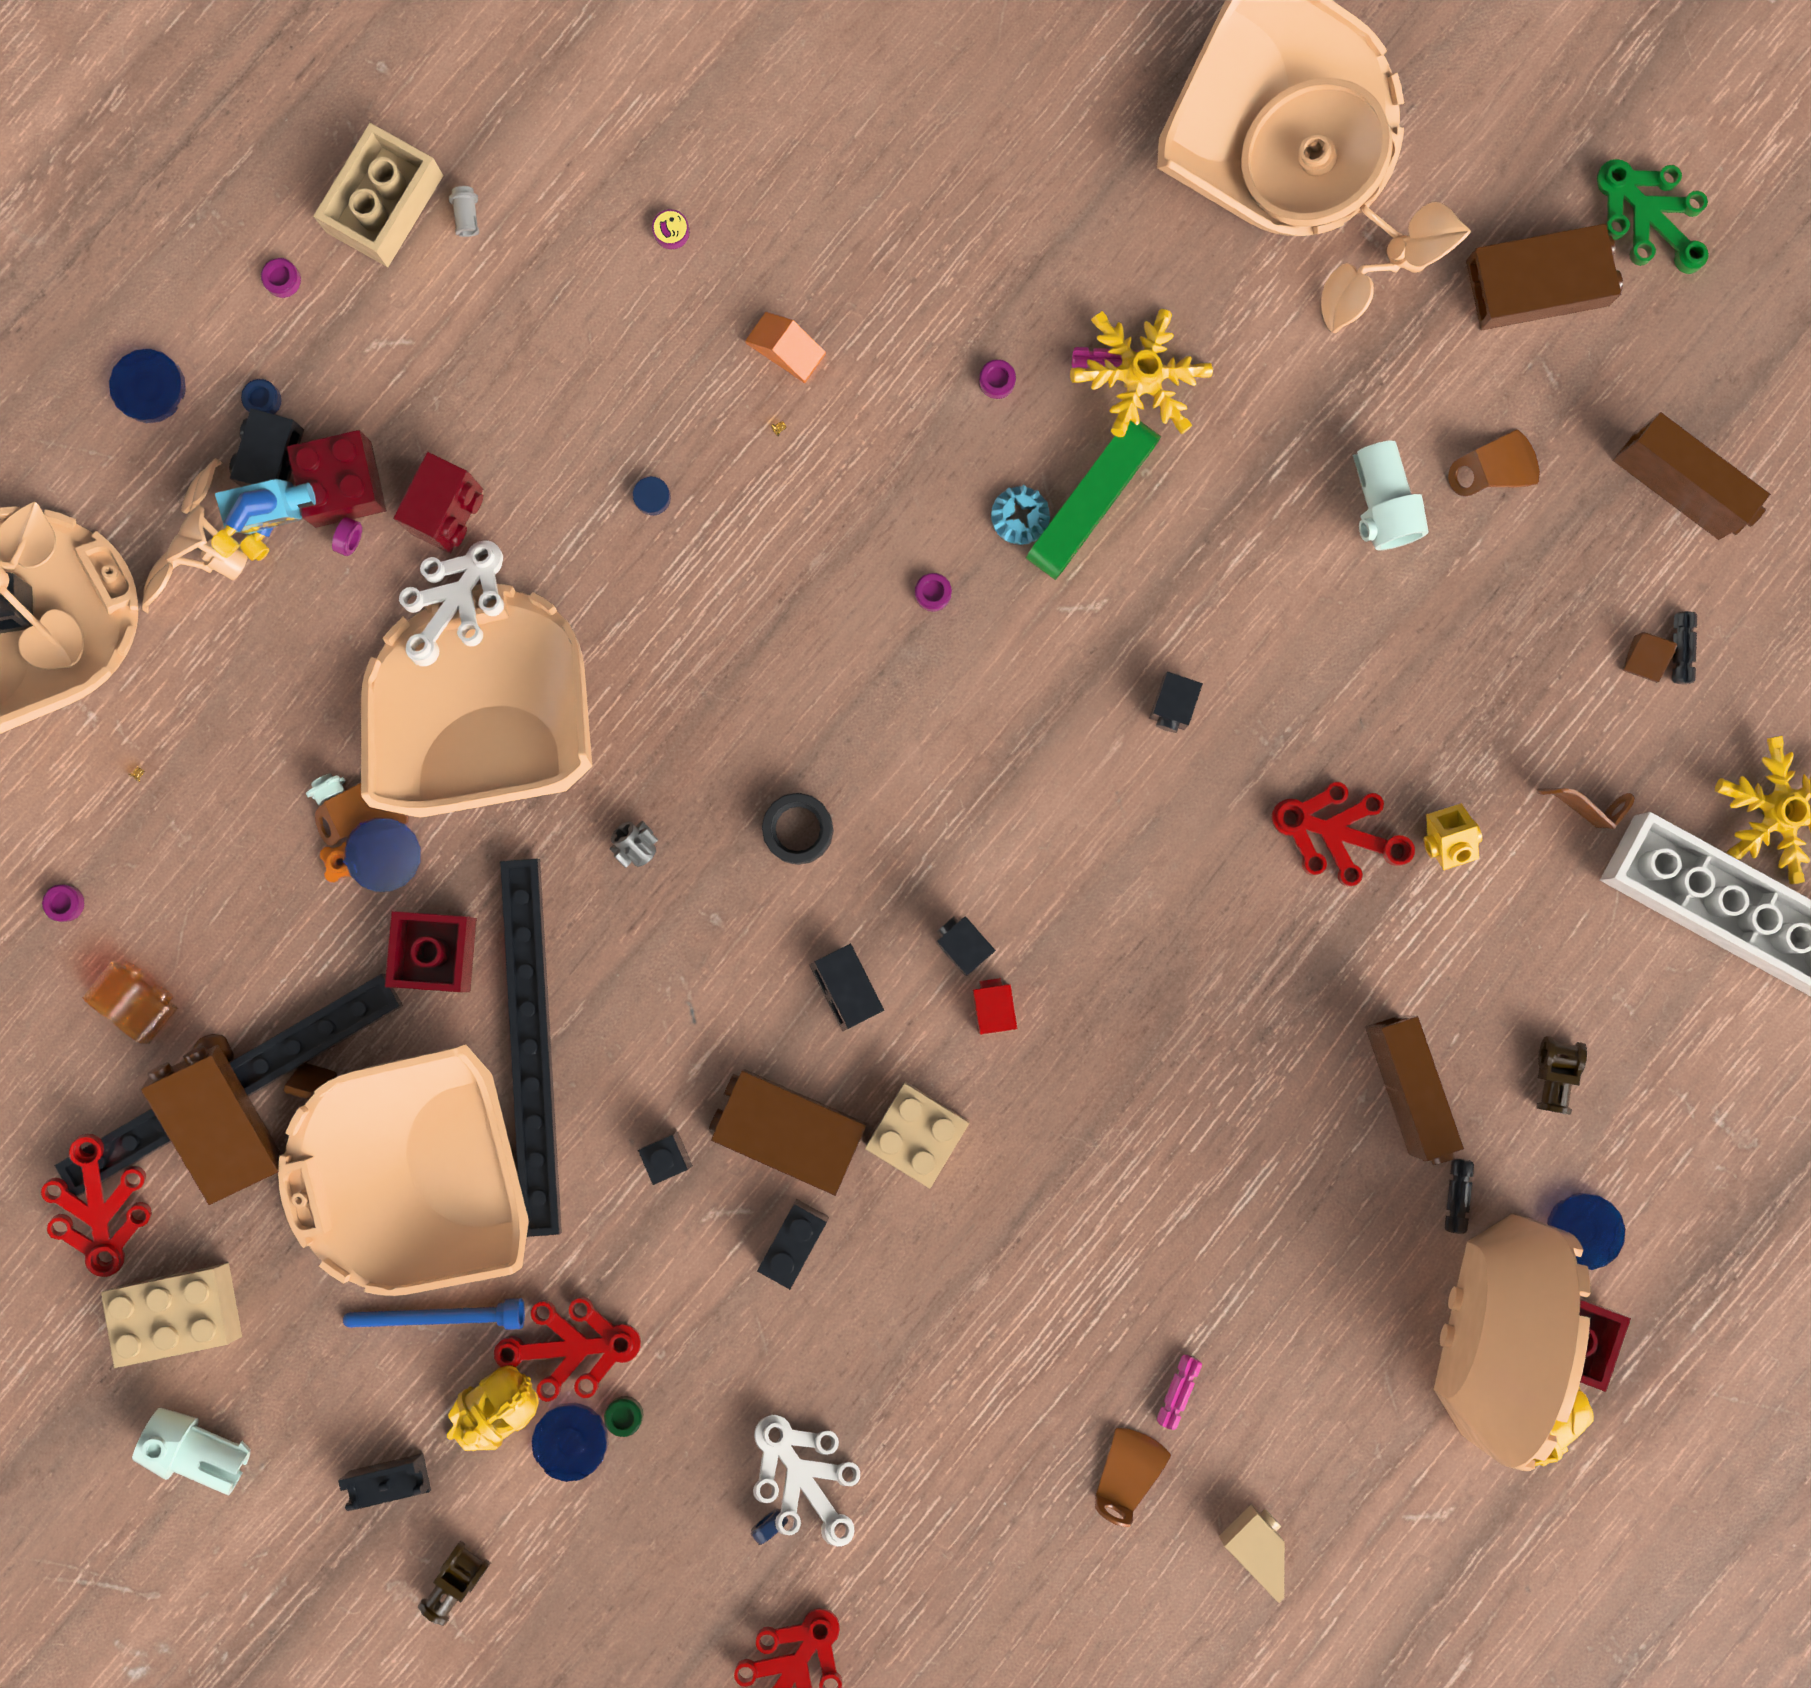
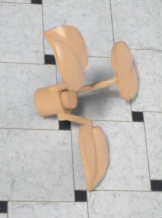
(1432, 234)
(191, 537)
(30, 542)

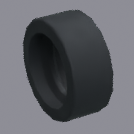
(791, 801)

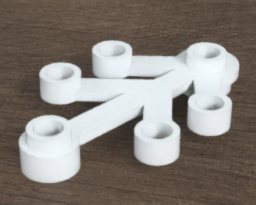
(455, 597)
(800, 1476)

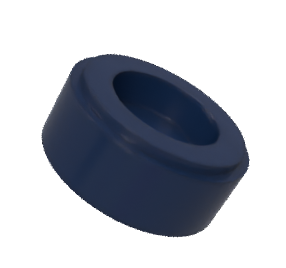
(262, 396)
(651, 496)
(766, 1528)

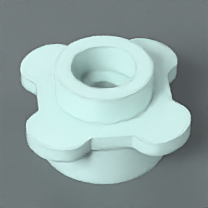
(326, 788)

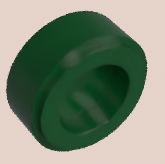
(623, 1416)

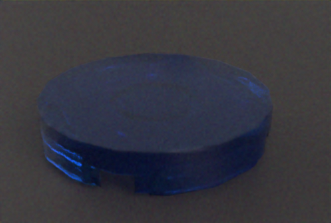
(147, 385)
(382, 854)
(1594, 1224)
(570, 1442)

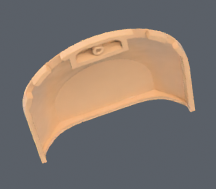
(1244, 64)
(93, 587)
(481, 718)
(406, 1176)
(1515, 1339)

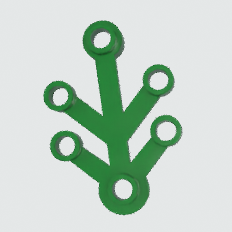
(1648, 211)

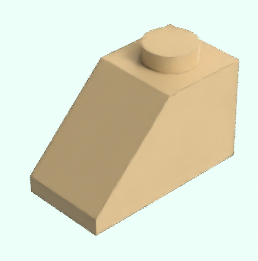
(1258, 1548)

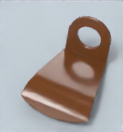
(1501, 463)
(1588, 810)
(346, 812)
(1129, 1474)

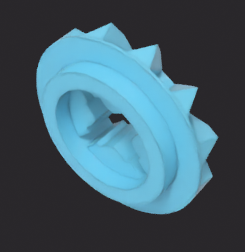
(1014, 530)

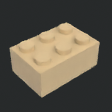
(378, 195)
(171, 1315)

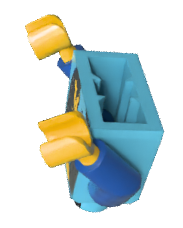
(257, 511)

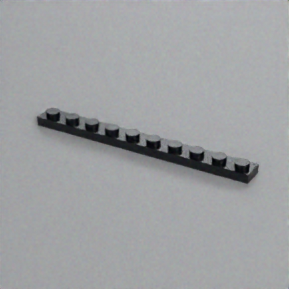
(531, 1045)
(254, 1071)

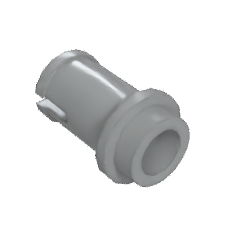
(464, 202)

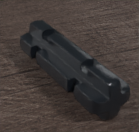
(1686, 648)
(1459, 1196)

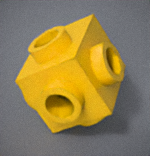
(1452, 836)

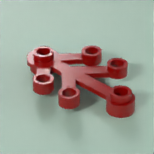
(1335, 832)
(96, 1210)
(573, 1346)
(795, 1666)

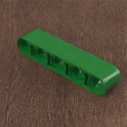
(1092, 499)

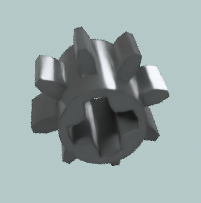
(633, 844)

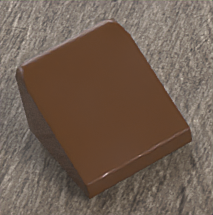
(1649, 656)
(307, 1080)

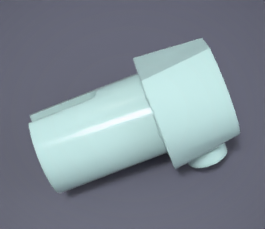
(1393, 512)
(177, 1445)

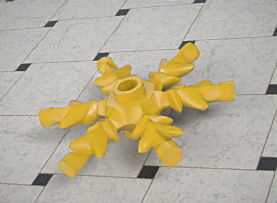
(1141, 372)
(1782, 810)

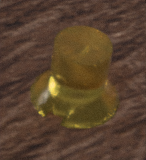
(779, 427)
(137, 773)

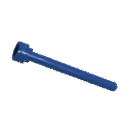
(507, 1314)

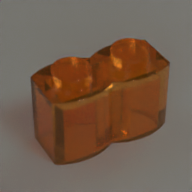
(130, 1001)

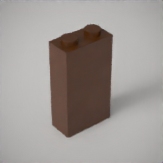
(1544, 276)
(1692, 477)
(1414, 1088)
(212, 1123)
(787, 1131)

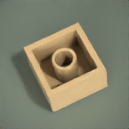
(917, 1135)

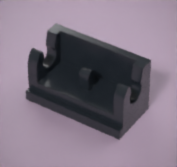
(846, 987)
(385, 1482)

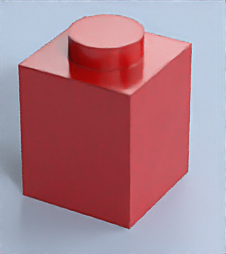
(994, 1007)

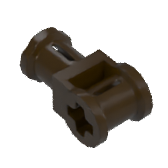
(1559, 1073)
(456, 1579)

